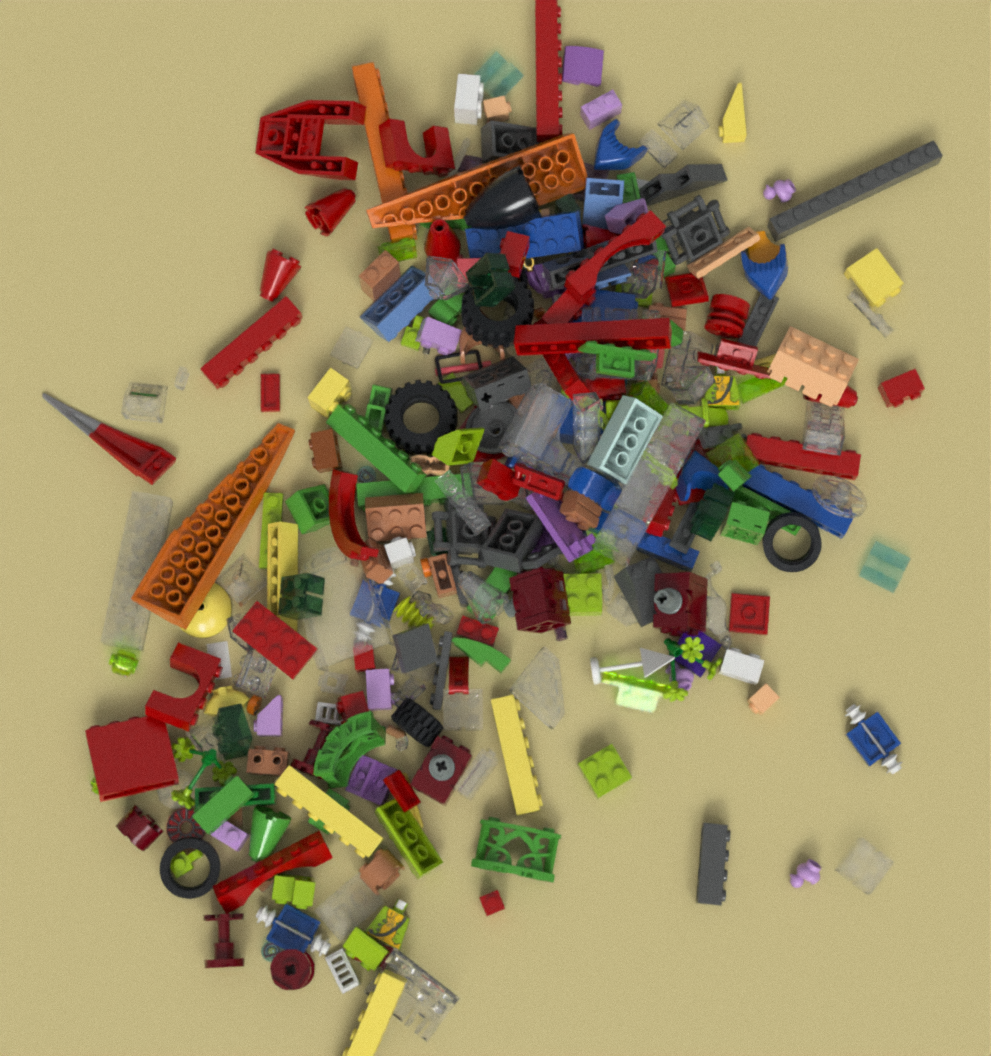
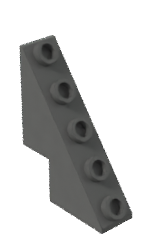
(686, 180)

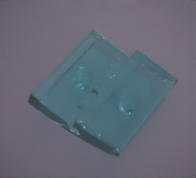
(498, 76)
(884, 566)

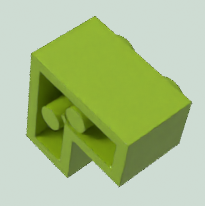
(294, 889)

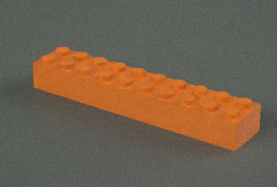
(390, 182)

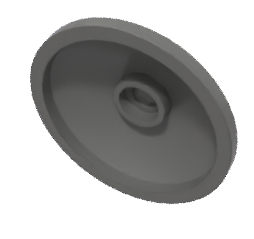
(492, 420)

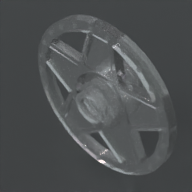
(840, 496)

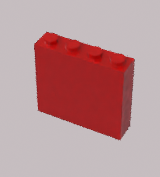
(131, 757)

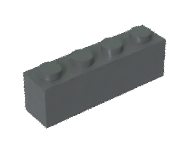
(712, 864)

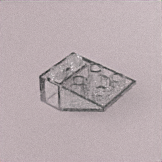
(823, 428)

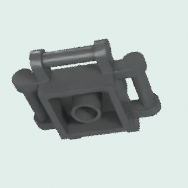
(695, 230)
(460, 537)

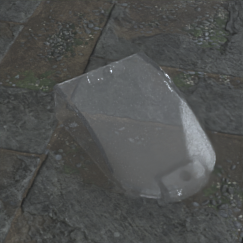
(351, 610)

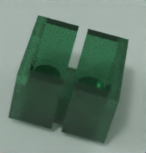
(491, 274)
(711, 511)
(295, 602)
(232, 732)

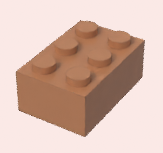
(395, 517)

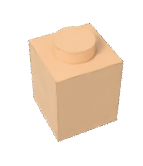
(496, 109)
(762, 699)

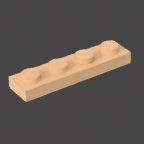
(723, 252)

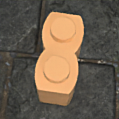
(430, 466)

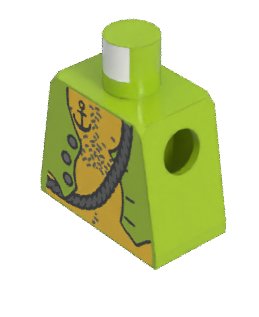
(723, 392)
(390, 925)

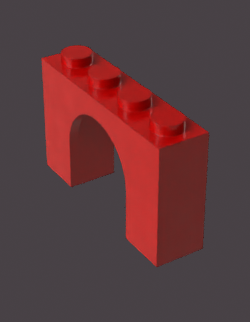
(400, 155)
(184, 711)

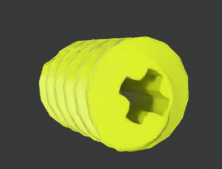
(411, 614)

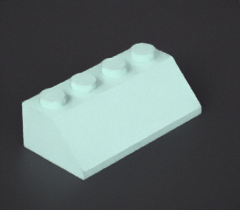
(624, 439)

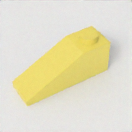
(733, 123)

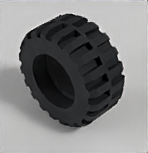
(492, 331)
(411, 395)

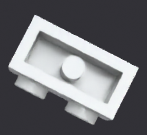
(400, 552)
(741, 666)

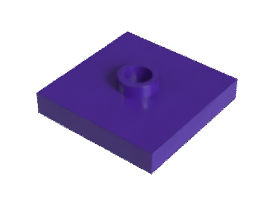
(711, 648)

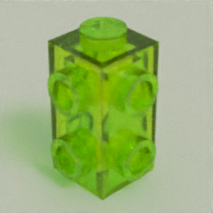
(648, 395)

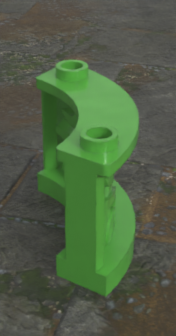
(346, 746)
(492, 863)

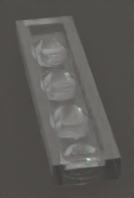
(462, 502)

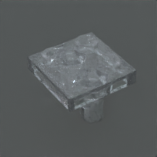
(255, 674)

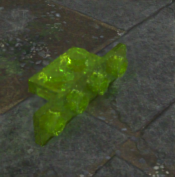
(635, 692)

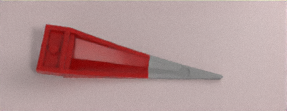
(133, 453)

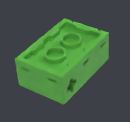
(745, 523)

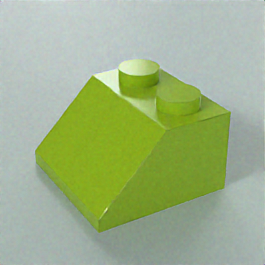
(458, 446)
(365, 948)

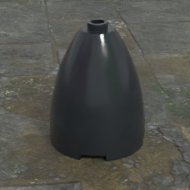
(503, 203)

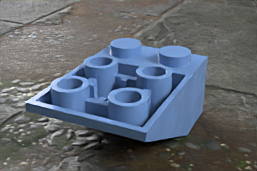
(600, 199)
(614, 276)

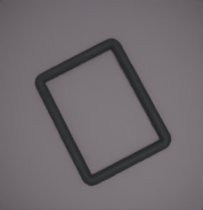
(454, 355)

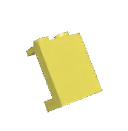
(875, 278)

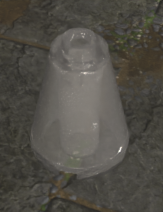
(482, 596)

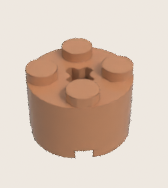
(381, 871)

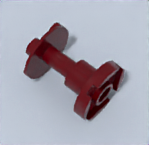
(308, 763)
(224, 949)
(292, 969)

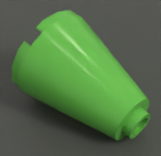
(266, 831)

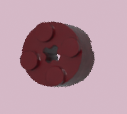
(139, 828)

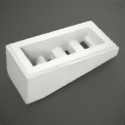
(327, 720)
(351, 985)

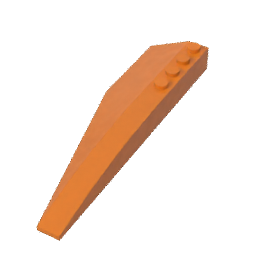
(550, 169)
(207, 538)

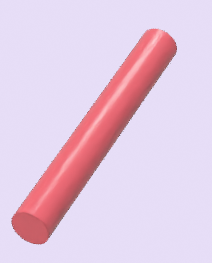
(462, 368)

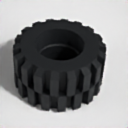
(417, 722)

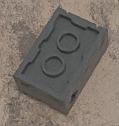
(496, 383)

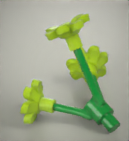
(689, 651)
(222, 772)

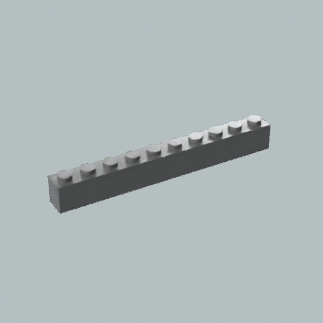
(854, 191)

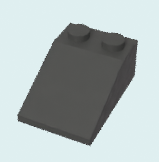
(502, 139)
(638, 586)

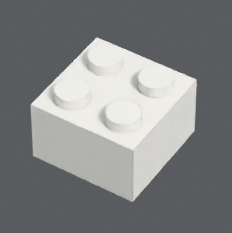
(468, 99)

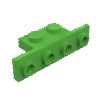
(616, 360)

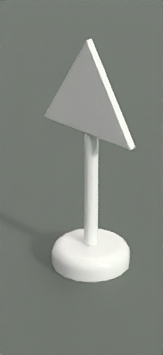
(650, 661)

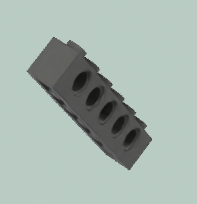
(557, 269)

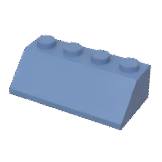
(398, 305)

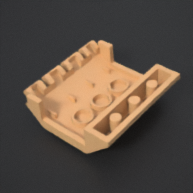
(813, 365)

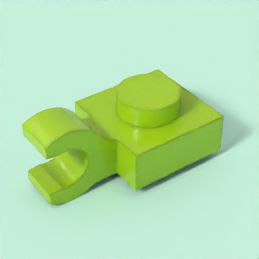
(411, 333)
(183, 864)

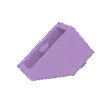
(625, 214)
(270, 719)

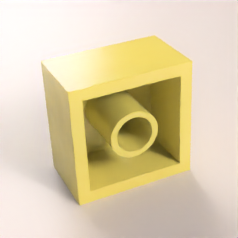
(330, 393)

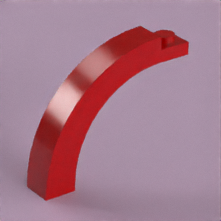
(343, 518)

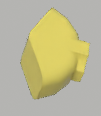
(225, 697)

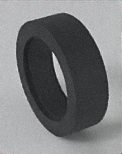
(801, 563)
(196, 891)

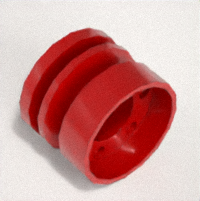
(727, 316)

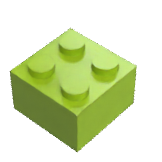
(584, 594)
(604, 771)

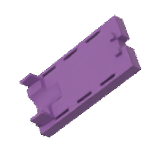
(565, 533)

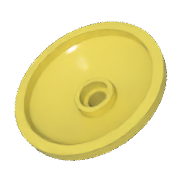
(213, 617)

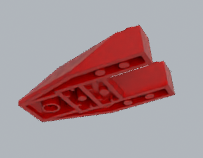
(295, 137)

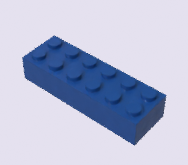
(547, 234)

